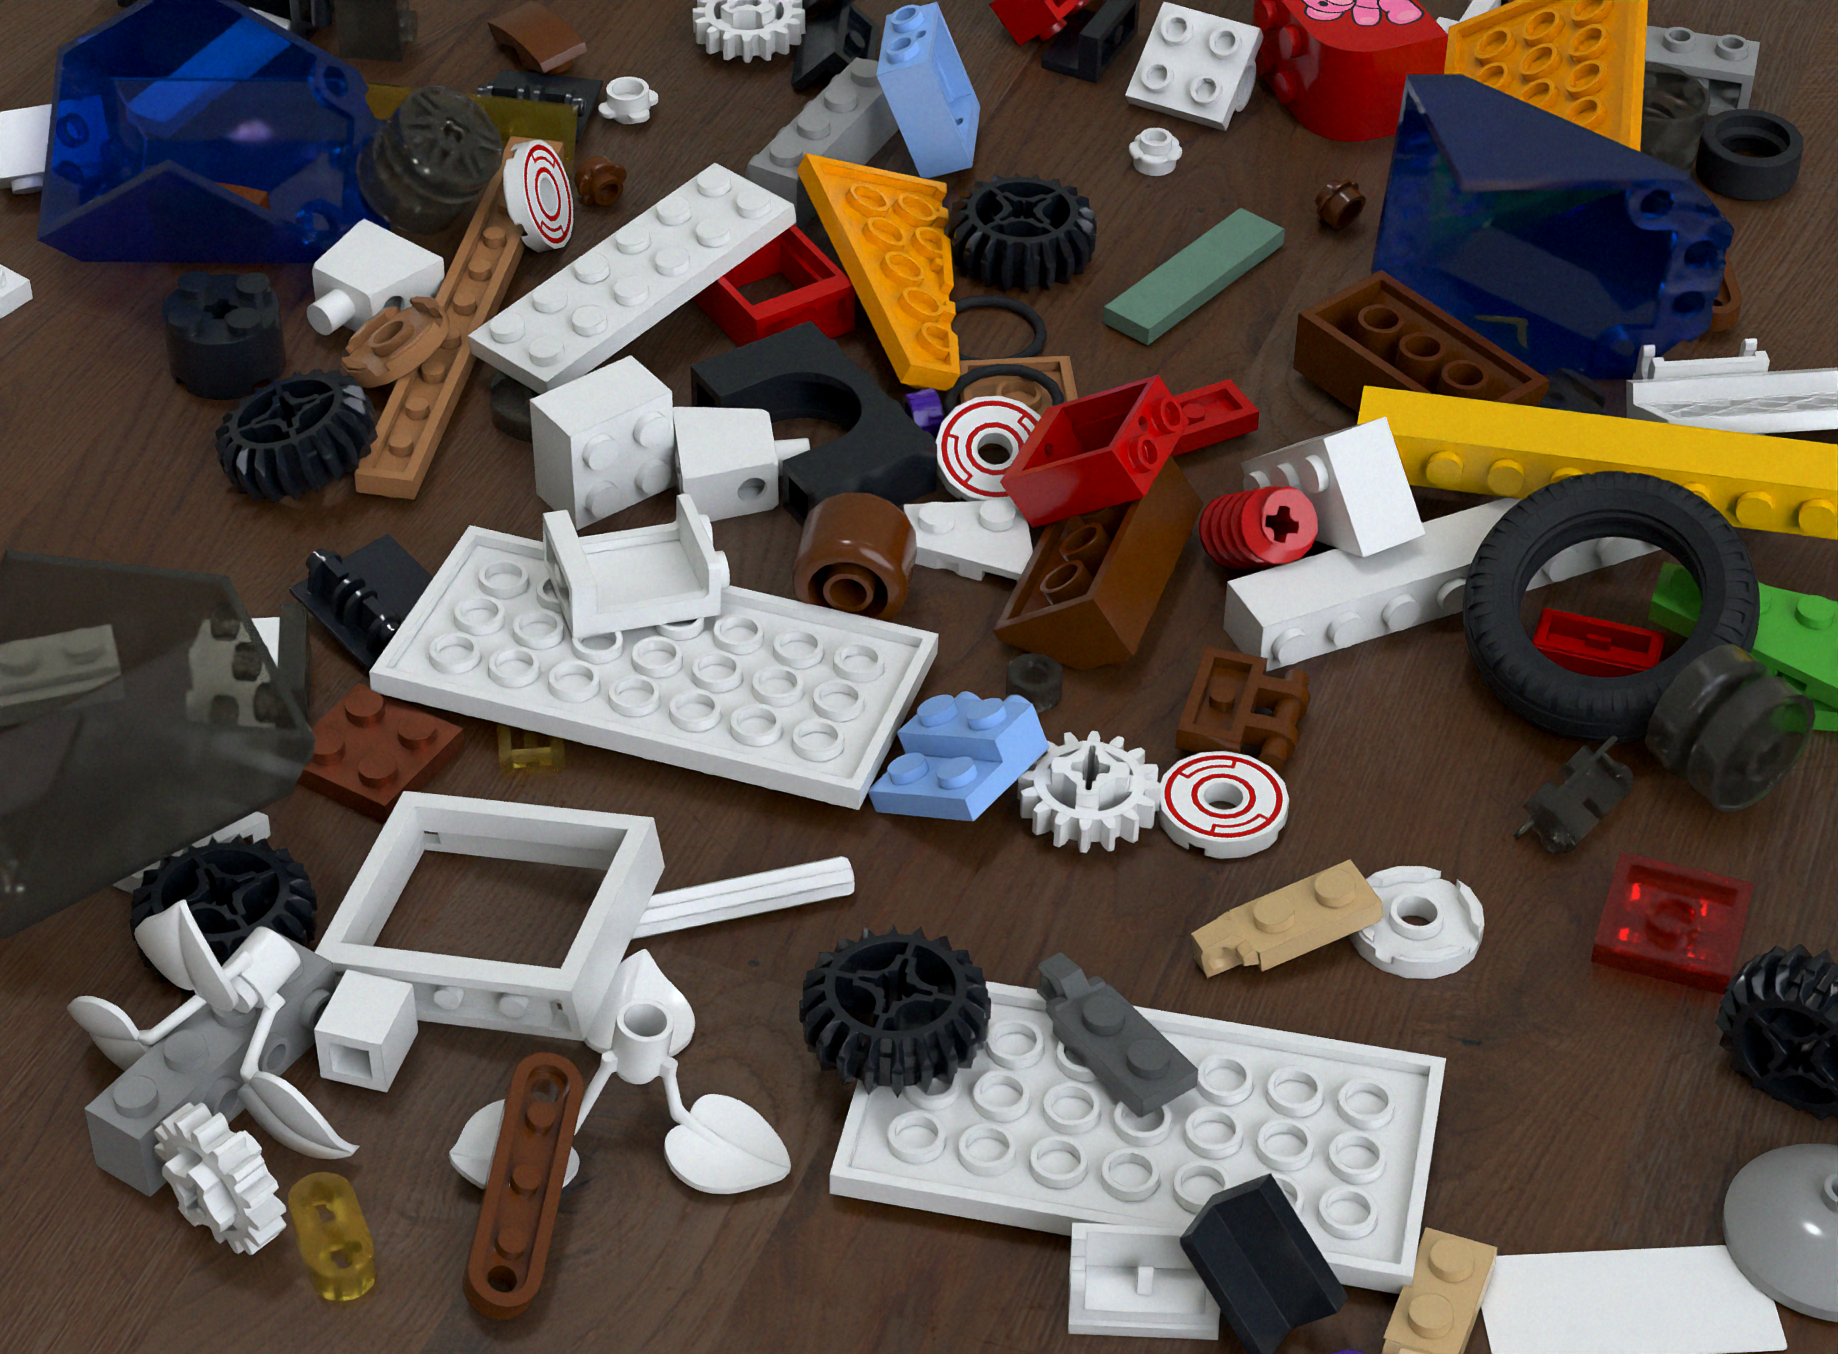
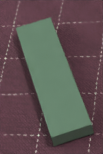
(1193, 276)

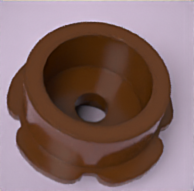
(599, 181)
(1339, 204)

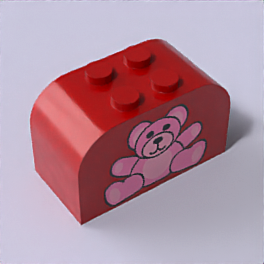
(1346, 60)

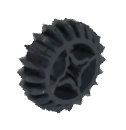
(1022, 232)
(296, 435)
(230, 895)
(895, 1010)
(1784, 1027)

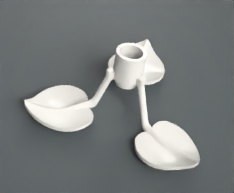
(243, 982)
(638, 1029)

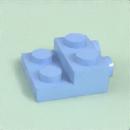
(959, 756)

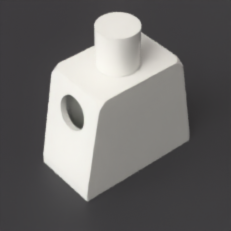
(368, 274)
(730, 459)

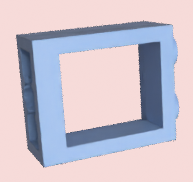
(928, 90)

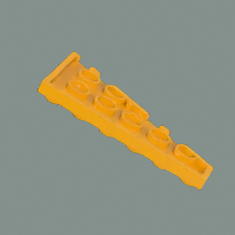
(897, 259)

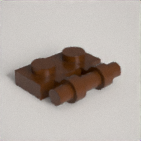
(1223, 705)

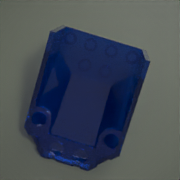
(195, 98)
(1546, 224)

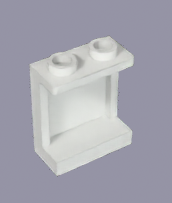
(635, 573)

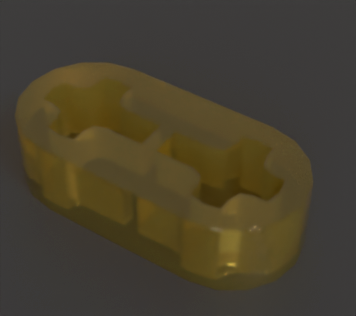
(319, 1239)

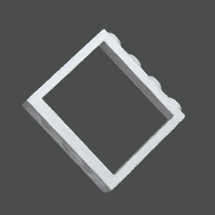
(488, 991)

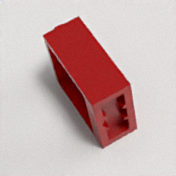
(821, 294)
(1098, 451)

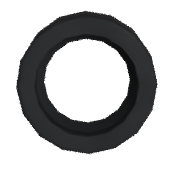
(1749, 176)

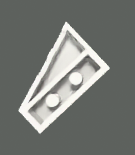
(1352, 483)

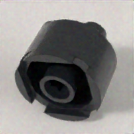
(224, 333)

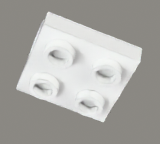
(1196, 66)

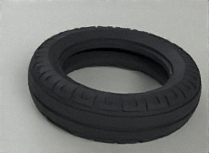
(1585, 510)

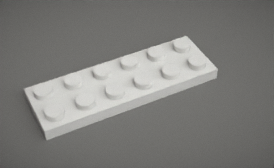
(632, 279)

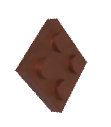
(377, 749)

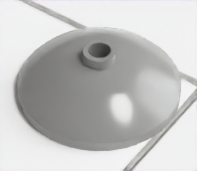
(1785, 1226)

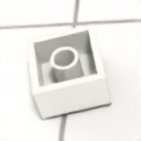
(603, 441)

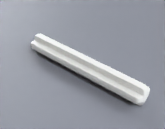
(746, 896)

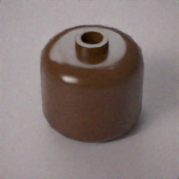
(855, 556)

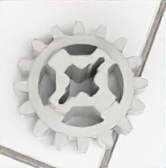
(748, 27)
(1090, 792)
(219, 1178)

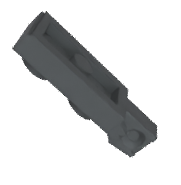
(1113, 1038)

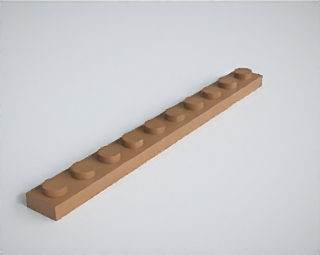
(429, 393)

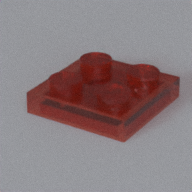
(1672, 923)

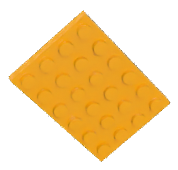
(1563, 58)

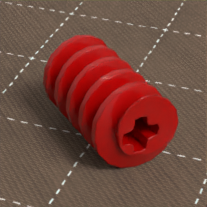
(1258, 527)

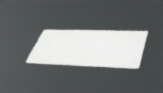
(1628, 1304)

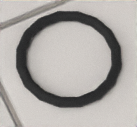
(1015, 306)
(1002, 370)

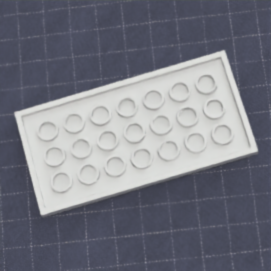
(746, 695)
(1049, 1145)

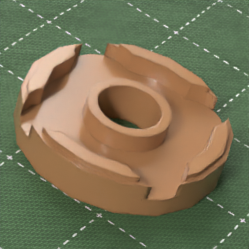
(395, 342)

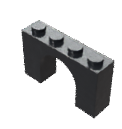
(810, 377)

